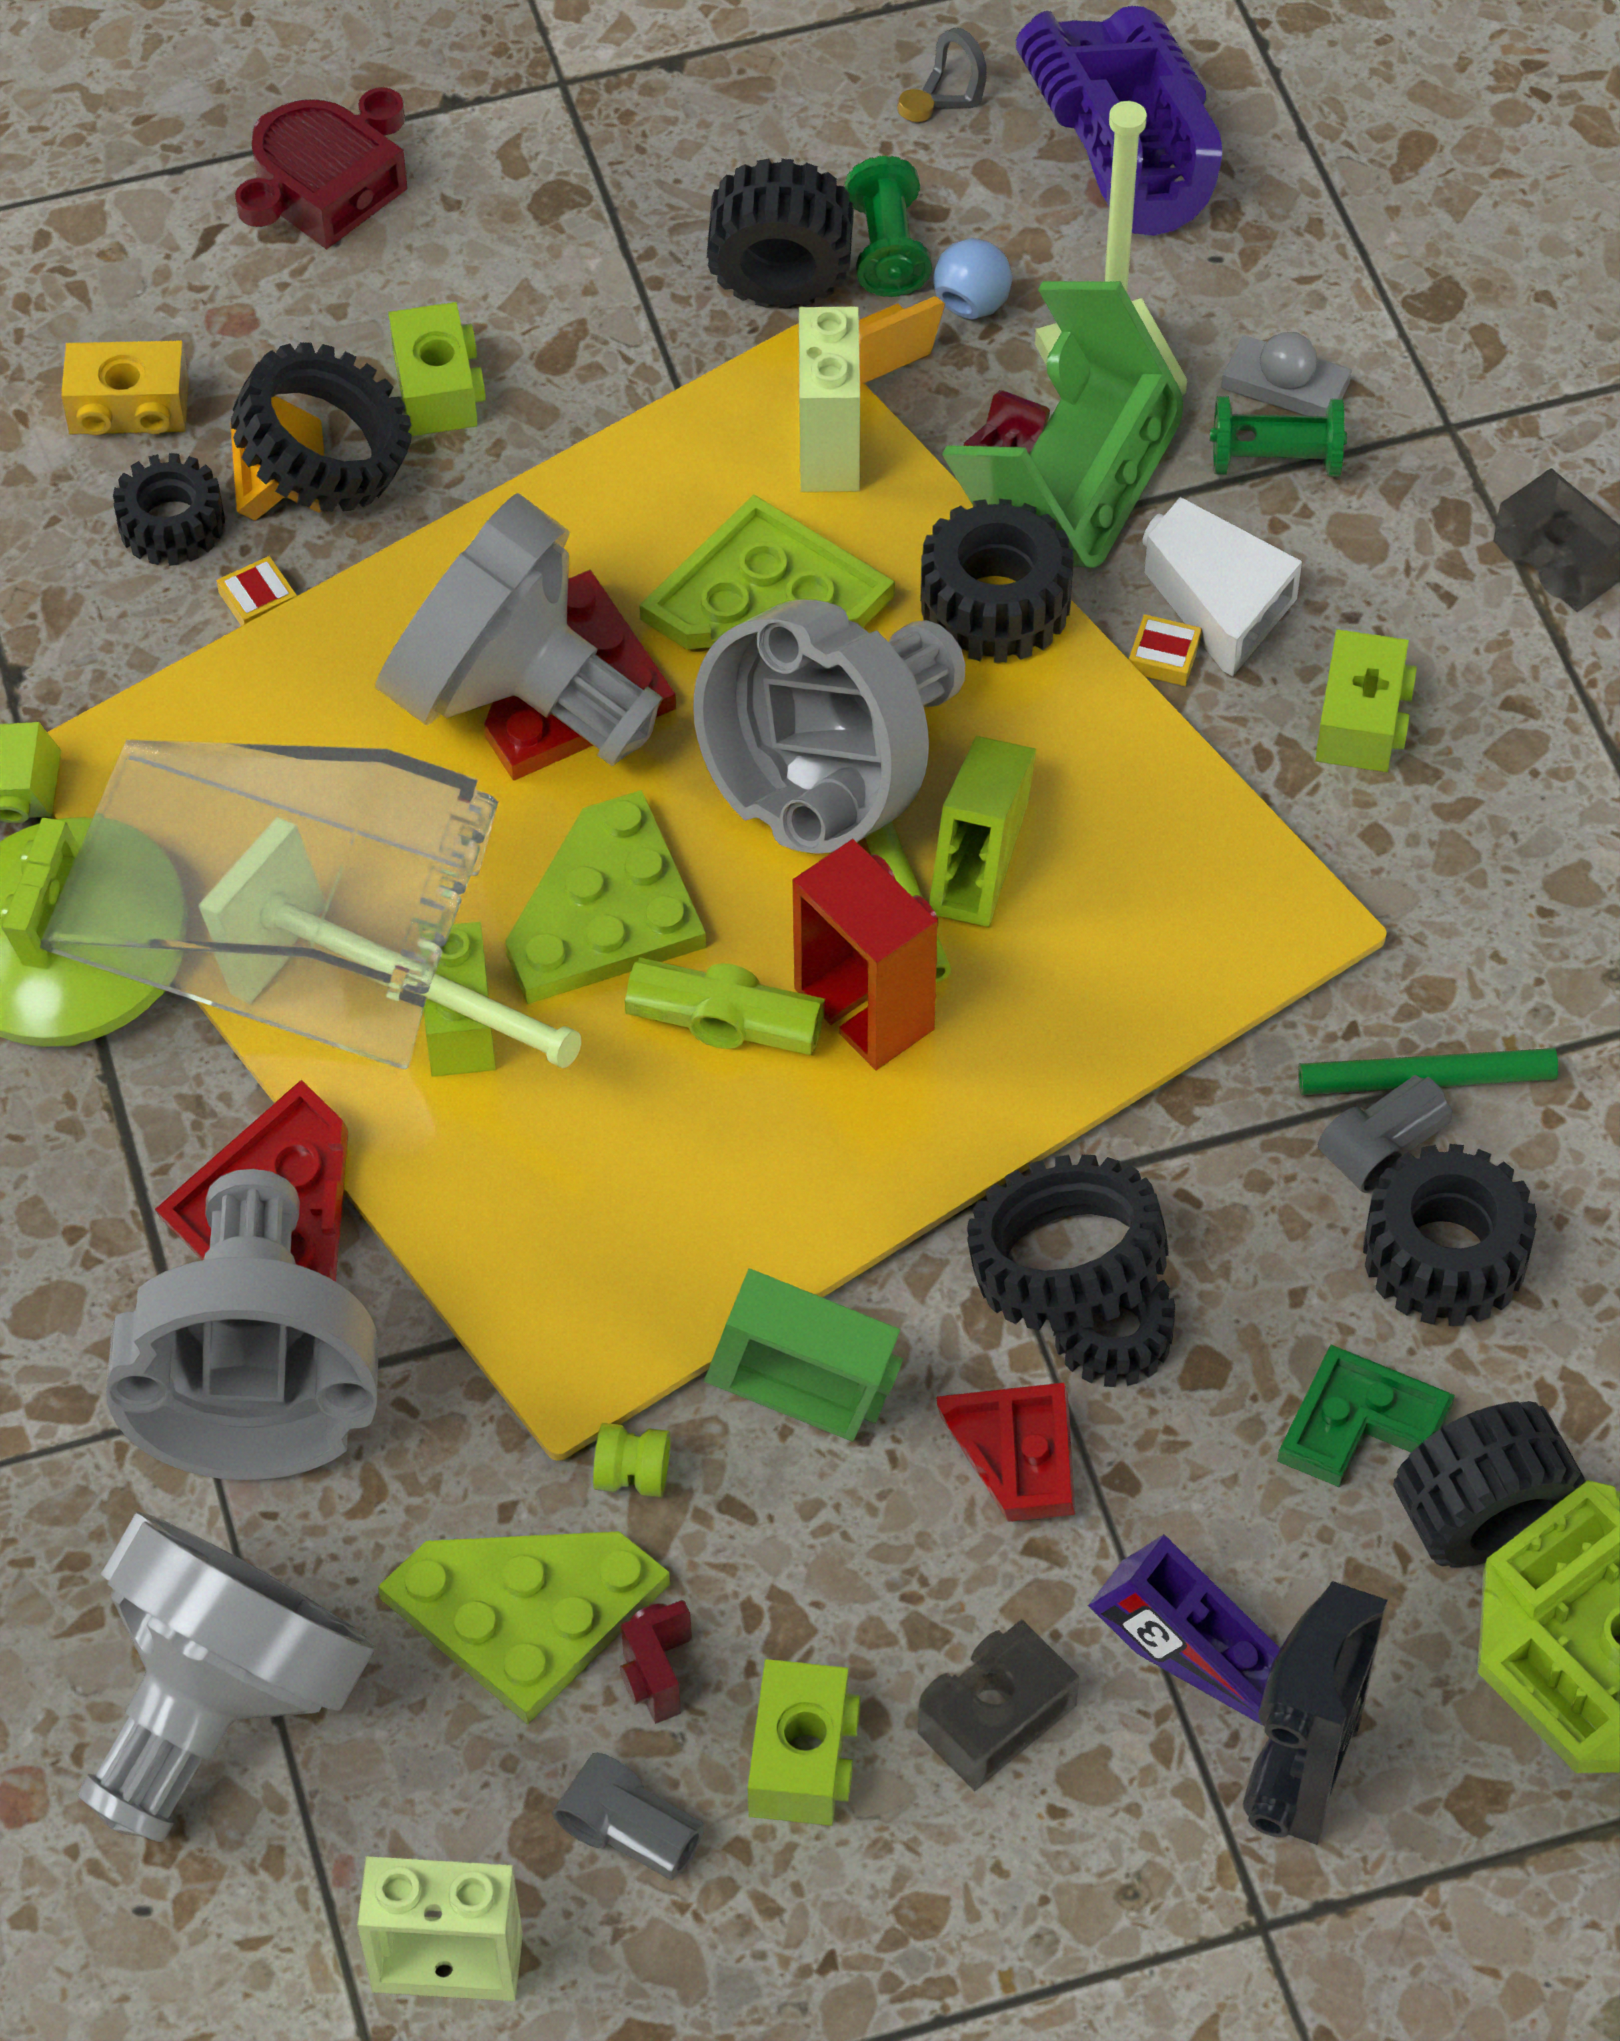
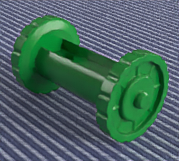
(893, 260)
(1279, 436)

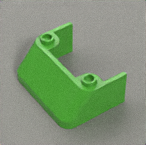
(1104, 433)

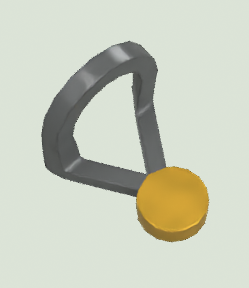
(918, 104)

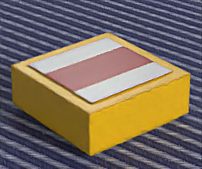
(254, 590)
(1165, 649)

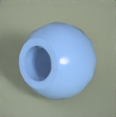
(974, 275)

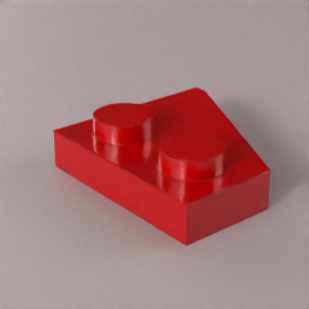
(1017, 1446)

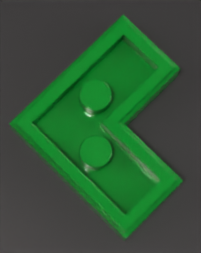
(1357, 1399)

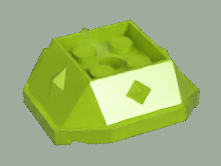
(1553, 1626)

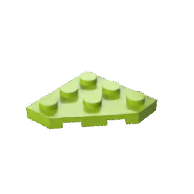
(754, 565)
(603, 904)
(524, 1607)

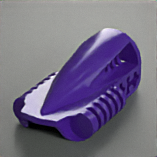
(1132, 58)

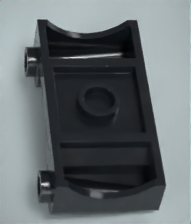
(1313, 1711)

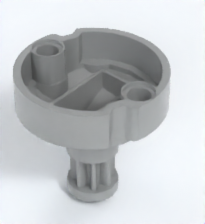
(503, 632)
(821, 719)
(244, 1354)
(215, 1651)

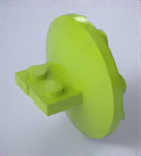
(44, 994)

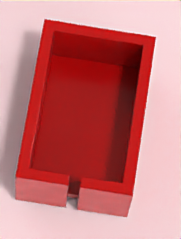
(865, 941)

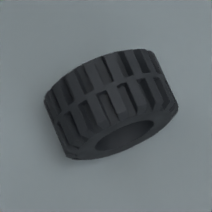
(780, 233)
(1005, 544)
(1457, 1191)
(1485, 1481)

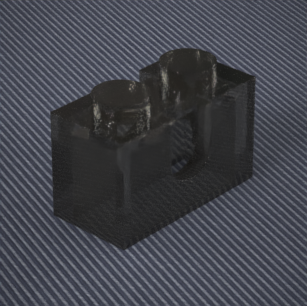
(1571, 558)
(985, 1737)

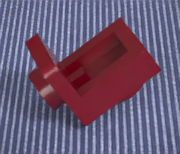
(1011, 423)
(647, 1669)

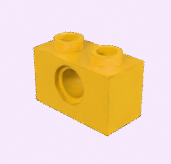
(125, 387)

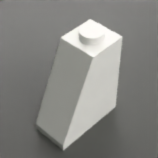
(1220, 580)

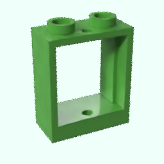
(805, 1356)

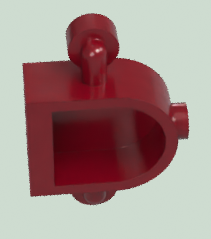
(325, 165)

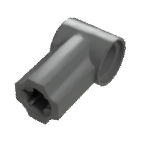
(1372, 1140)
(613, 1808)

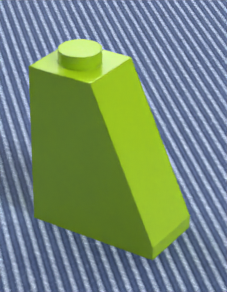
(980, 829)

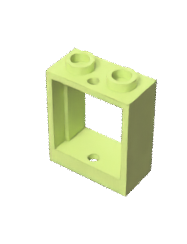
(829, 399)
(474, 1935)

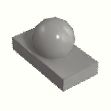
(1285, 374)

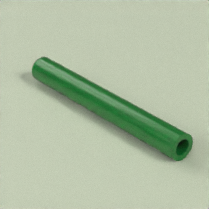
(1442, 1069)

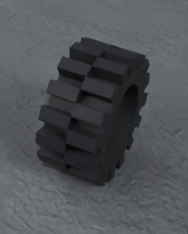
(164, 484)
(1124, 1354)

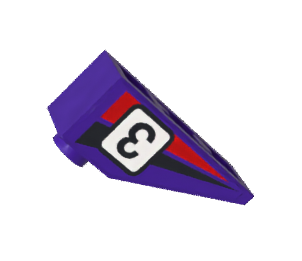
(1187, 1626)

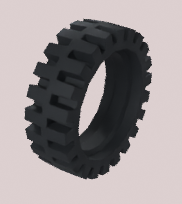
(298, 466)
(1075, 1291)

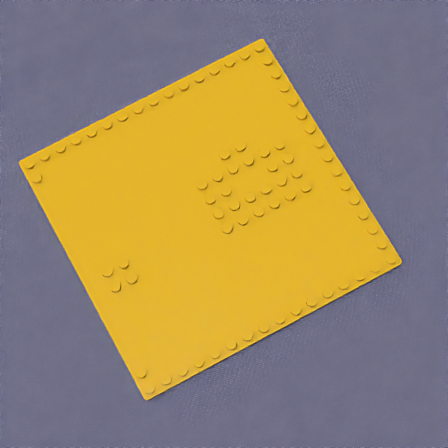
(610, 1207)

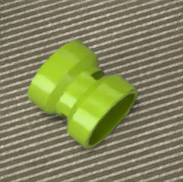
(631, 1460)

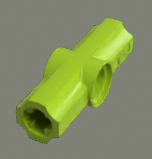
(724, 1006)

